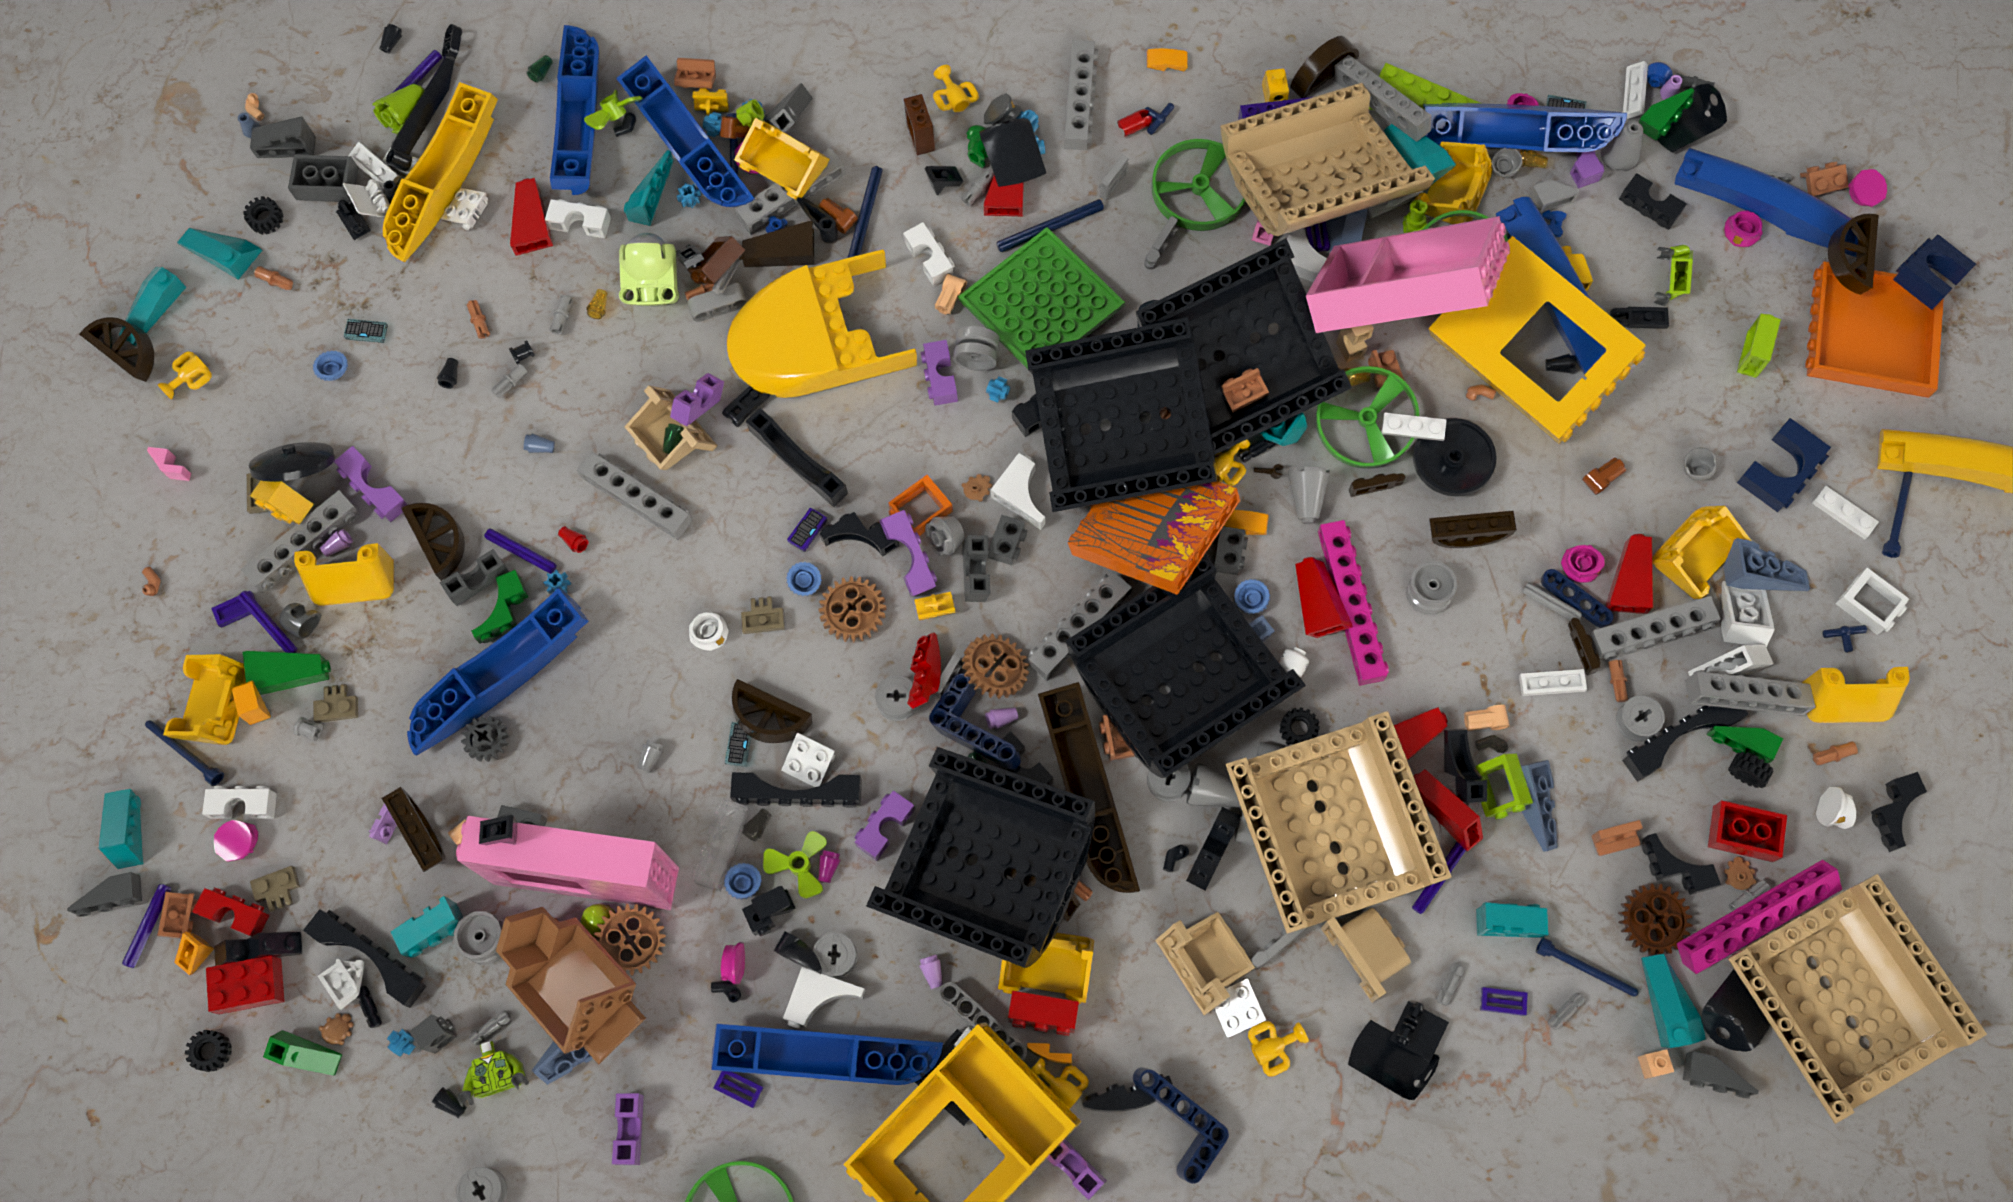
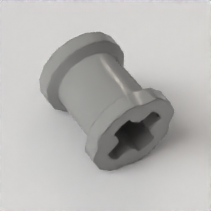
(308, 729)

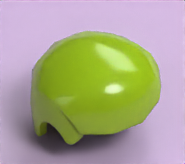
(593, 916)

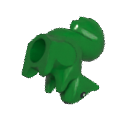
(976, 149)

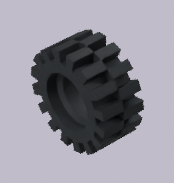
(258, 207)
(1299, 715)
(1750, 770)
(199, 1041)

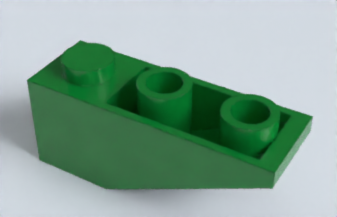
(1660, 115)
(1748, 740)
(301, 1053)

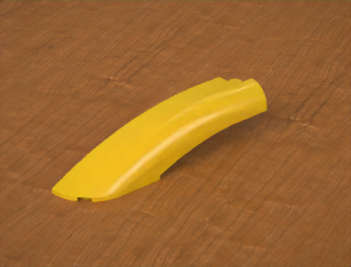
(439, 171)
(1947, 457)

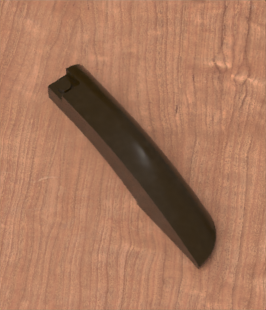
(1085, 776)

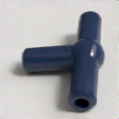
(1159, 118)
(1845, 633)

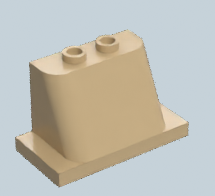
(649, 428)
(1369, 949)
(1205, 959)

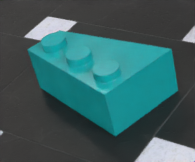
(121, 829)
(1512, 920)
(428, 928)

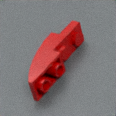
(927, 670)

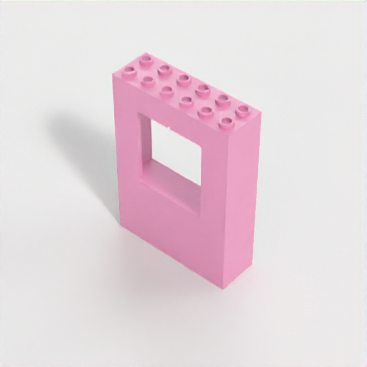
(1409, 275)
(573, 864)

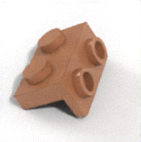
(695, 73)
(1826, 179)
(1244, 389)
(1114, 745)
(176, 915)

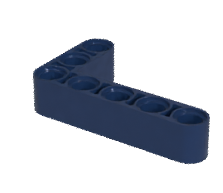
(968, 731)
(1187, 1116)

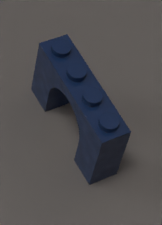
(1939, 255)
(1777, 490)

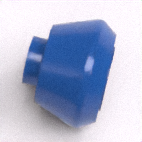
(1658, 74)

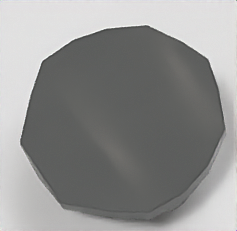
(1001, 110)

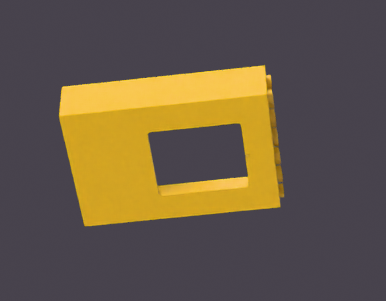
(1523, 288)
(996, 1094)

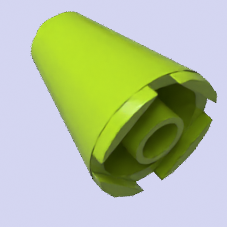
(396, 107)

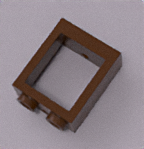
(919, 124)
(717, 260)

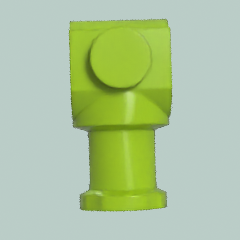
(750, 111)
(1416, 218)

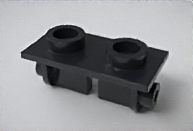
(352, 220)

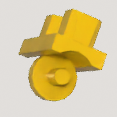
(710, 101)
(934, 605)

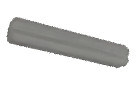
(721, 284)
(1551, 601)

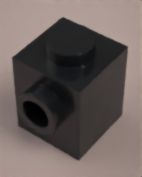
(757, 926)

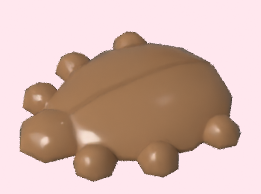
(977, 487)
(1739, 874)
(336, 1029)

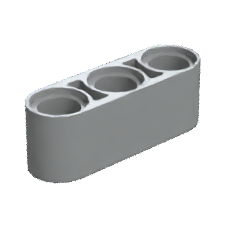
(711, 305)

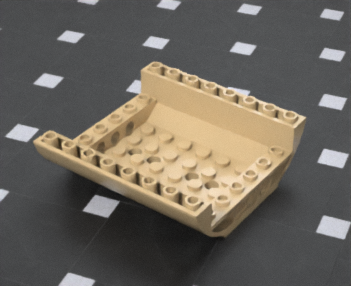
(1311, 149)
(1368, 811)
(1876, 975)

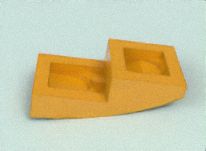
(1167, 58)
(1252, 522)
(1042, 1050)

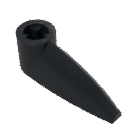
(820, 219)
(798, 952)

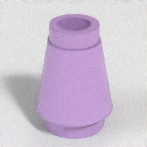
(1671, 87)
(337, 542)
(1000, 717)
(931, 970)

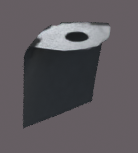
(1693, 121)
(1013, 151)
(1731, 1002)
(1390, 1063)

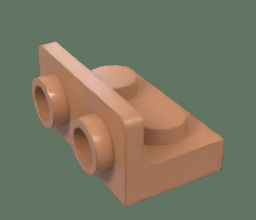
(1385, 360)
(1617, 838)

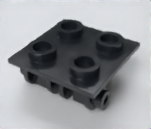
(1419, 1030)

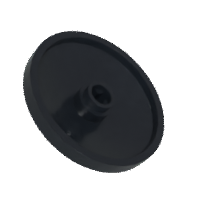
(291, 461)
(1458, 463)

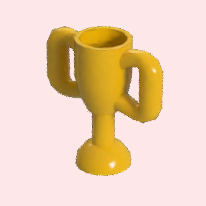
(955, 95)
(191, 370)
(1225, 462)
(1274, 1046)
(1060, 1085)

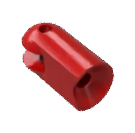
(1134, 122)

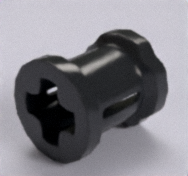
(522, 352)

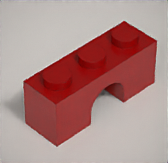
(215, 905)

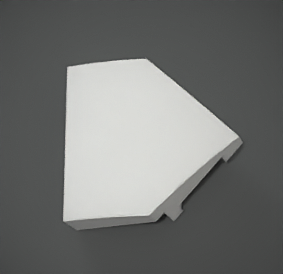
(343, 981)

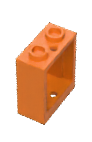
(924, 484)

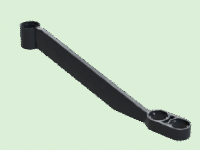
(423, 111)

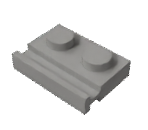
(1114, 177)

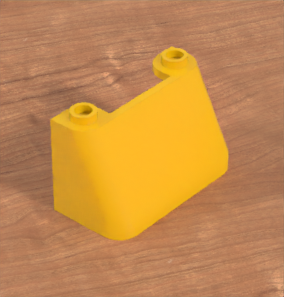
(780, 158)
(1461, 186)
(1698, 549)
(347, 582)
(1855, 702)
(211, 705)
(1060, 969)

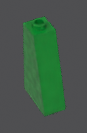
(284, 671)

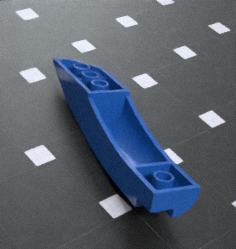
(575, 100)
(1524, 126)
(684, 135)
(1766, 196)
(1529, 227)
(495, 672)
(822, 1055)

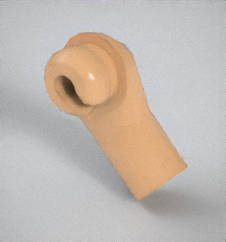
(252, 106)

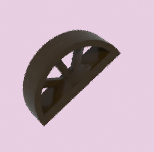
(1321, 65)
(1865, 228)
(145, 349)
(1472, 529)
(455, 553)
(772, 705)
(414, 829)

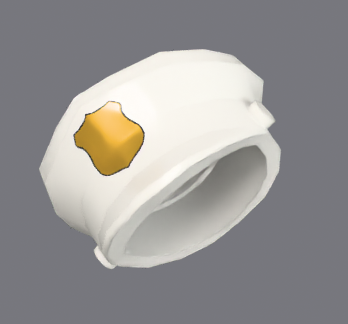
(708, 631)
(1836, 808)

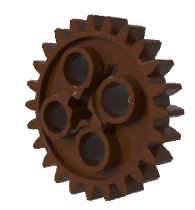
(1641, 931)

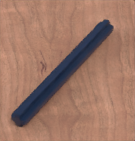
(865, 212)
(1052, 224)

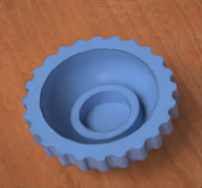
(330, 365)
(803, 579)
(1252, 596)
(742, 881)

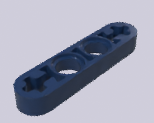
(1579, 595)

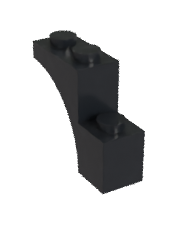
(851, 528)
(1459, 763)
(1890, 817)
(1213, 848)
(1665, 865)
(257, 946)

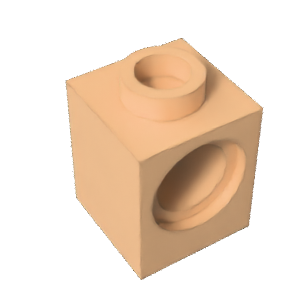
(1655, 1064)

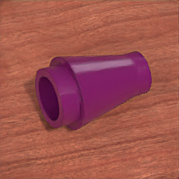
(827, 865)

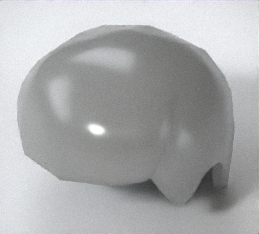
(1506, 162)
(1700, 464)

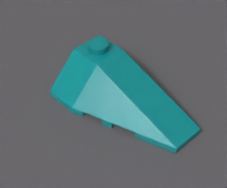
(1421, 153)
(647, 195)
(223, 251)
(153, 299)
(1287, 431)
(1673, 1010)

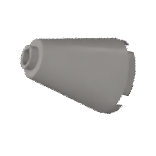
(1625, 149)
(1308, 491)
(1211, 788)

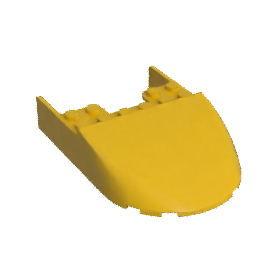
(796, 338)

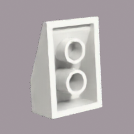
(1745, 616)

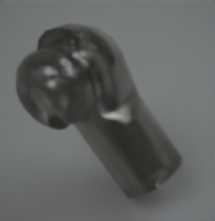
(1493, 742)

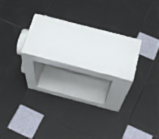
(1862, 614)

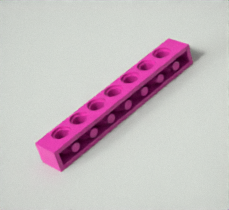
(1365, 672)
(1759, 916)

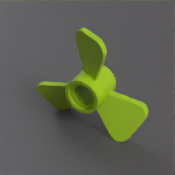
(611, 110)
(776, 862)

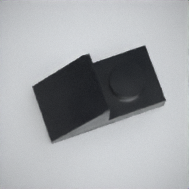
(943, 176)
(498, 830)
(773, 903)

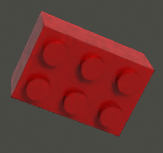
(1747, 831)
(245, 985)
(1043, 1013)

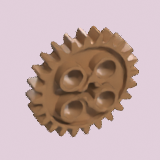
(838, 598)
(1010, 679)
(646, 927)

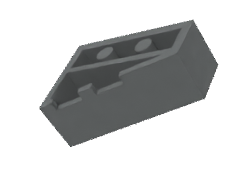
(283, 139)

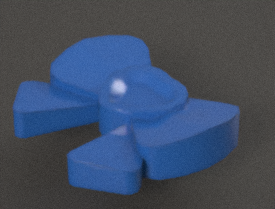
(1556, 221)

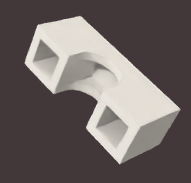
(563, 214)
(921, 240)
(221, 801)

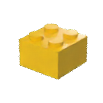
(281, 501)

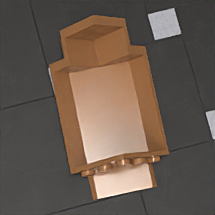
(568, 982)

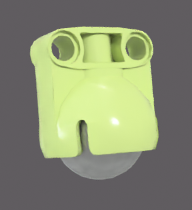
(648, 270)

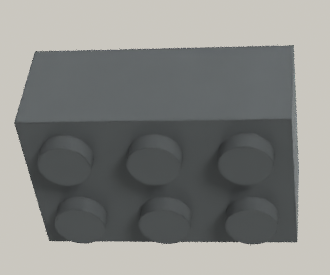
(322, 177)

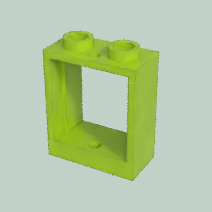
(1758, 345)
(1517, 783)

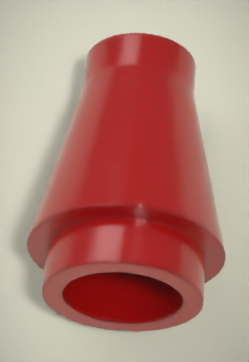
(575, 541)

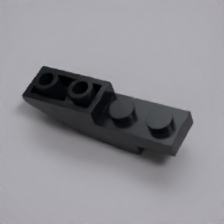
(1118, 1100)

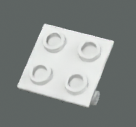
(368, 199)
(465, 206)
(808, 760)
(1240, 1009)

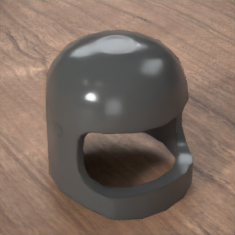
(298, 621)

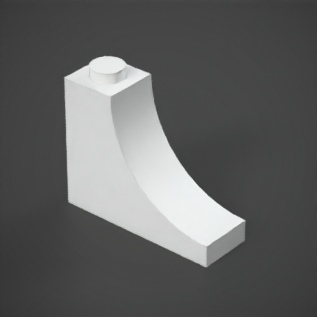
(1307, 259)
(1013, 492)
(1739, 661)
(813, 992)

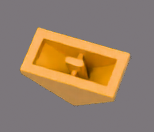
(250, 703)
(192, 952)

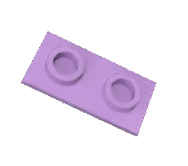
(383, 828)

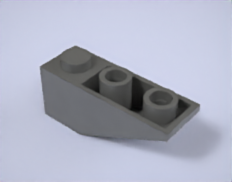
(789, 109)
(114, 891)
(1710, 1071)

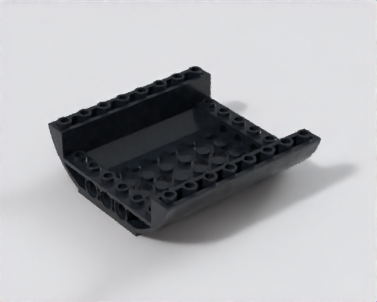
(1224, 314)
(1117, 381)
(1156, 644)
(1009, 827)

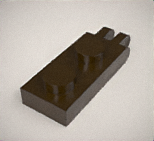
(1377, 483)
(1583, 645)

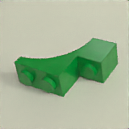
(501, 621)

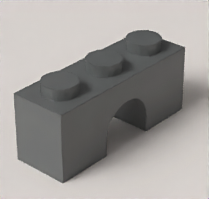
(974, 564)
(464, 586)

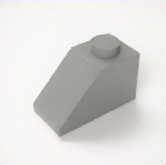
(1552, 195)

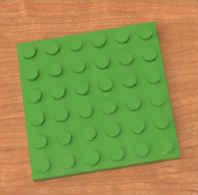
(1041, 297)

